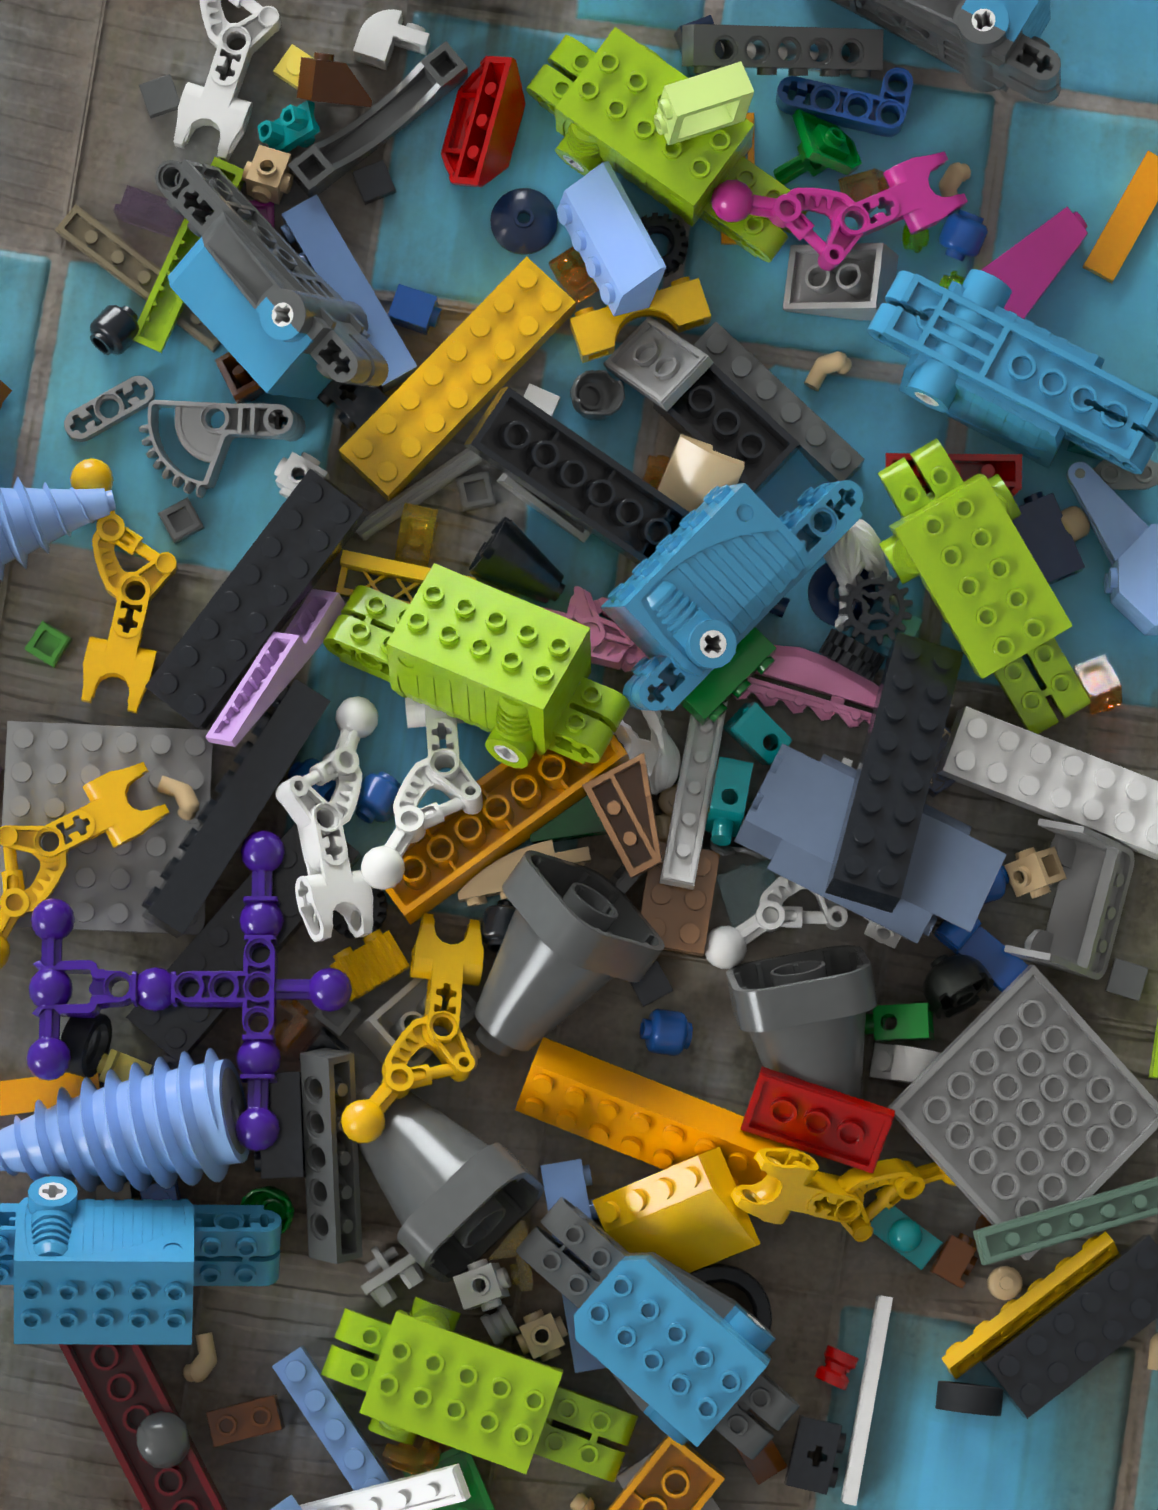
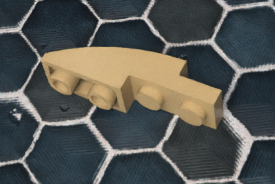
(490, 879)

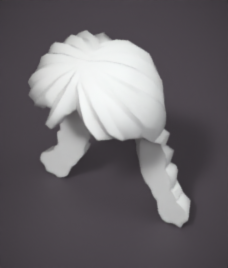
(850, 555)
(661, 752)

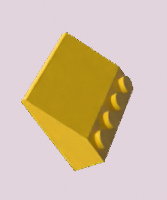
(680, 1214)

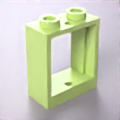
(704, 103)

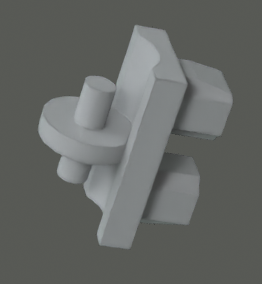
(379, 1286)

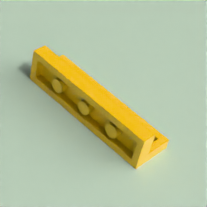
(385, 569)

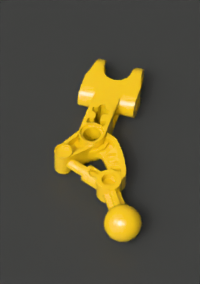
(121, 653)
(107, 814)
(446, 970)
(798, 1186)

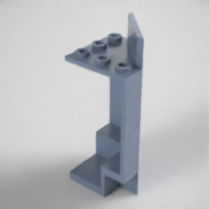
(800, 823)

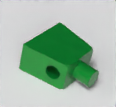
(913, 1022)

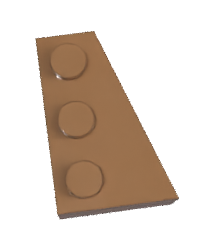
(628, 814)

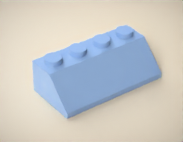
(611, 240)

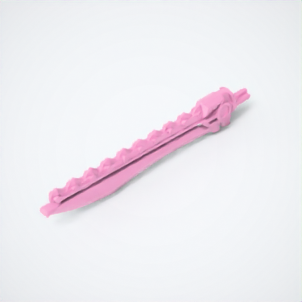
(792, 665)

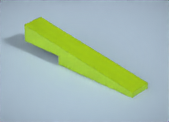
(163, 304)

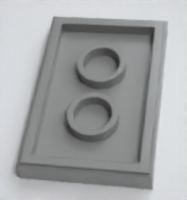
(658, 363)

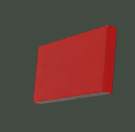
(817, 1120)

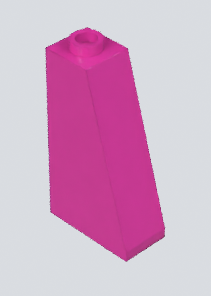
(1038, 260)

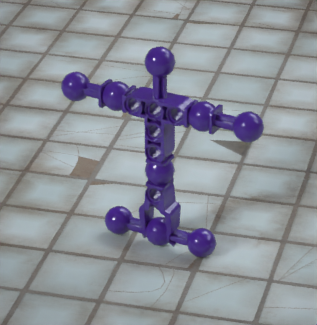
(157, 989)

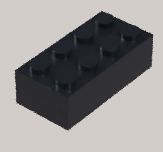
(735, 426)

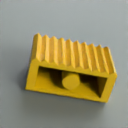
(371, 963)

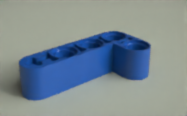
(843, 98)
(984, 947)

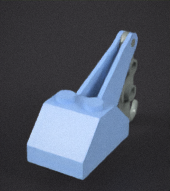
(1123, 536)

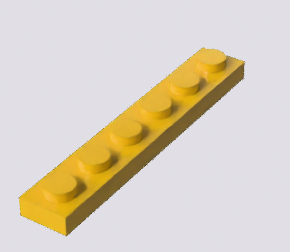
(1021, 1311)

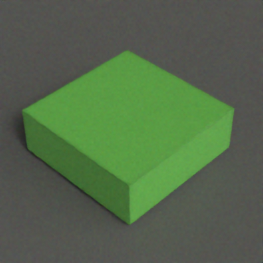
(48, 644)

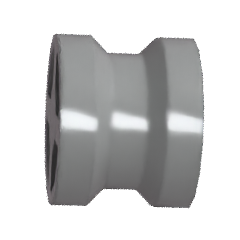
(500, 1325)

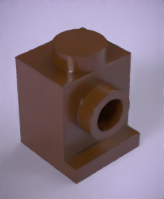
(955, 1259)

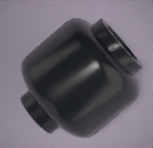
(114, 329)
(495, 923)

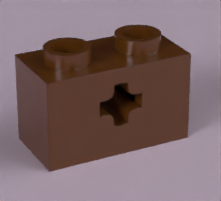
(245, 1420)

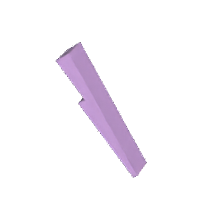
(276, 666)

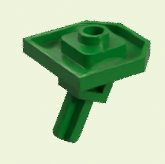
(821, 148)

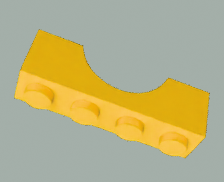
(679, 305)

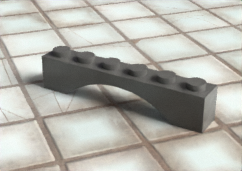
(415, 94)
(817, 440)

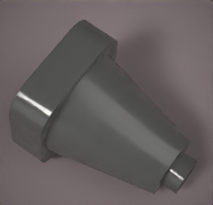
(559, 950)
(808, 1013)
(446, 1185)

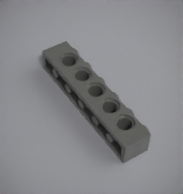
(863, 44)
(330, 1156)

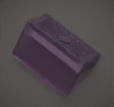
(148, 212)

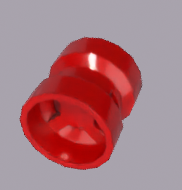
(836, 1367)

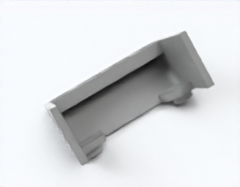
(1084, 905)

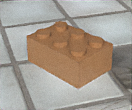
(681, 913)

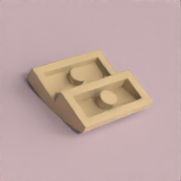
(696, 471)

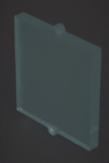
(743, 889)

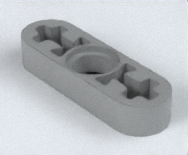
(112, 394)

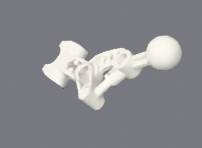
(218, 100)
(324, 847)
(384, 865)
(728, 945)

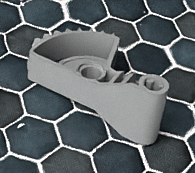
(211, 444)

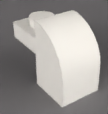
(385, 31)
(900, 1062)

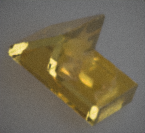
(416, 535)
(521, 1272)

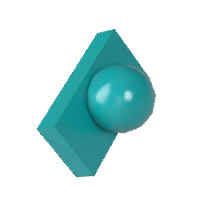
(905, 1236)

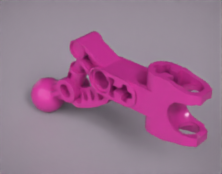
(906, 199)

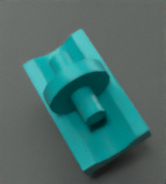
(293, 128)

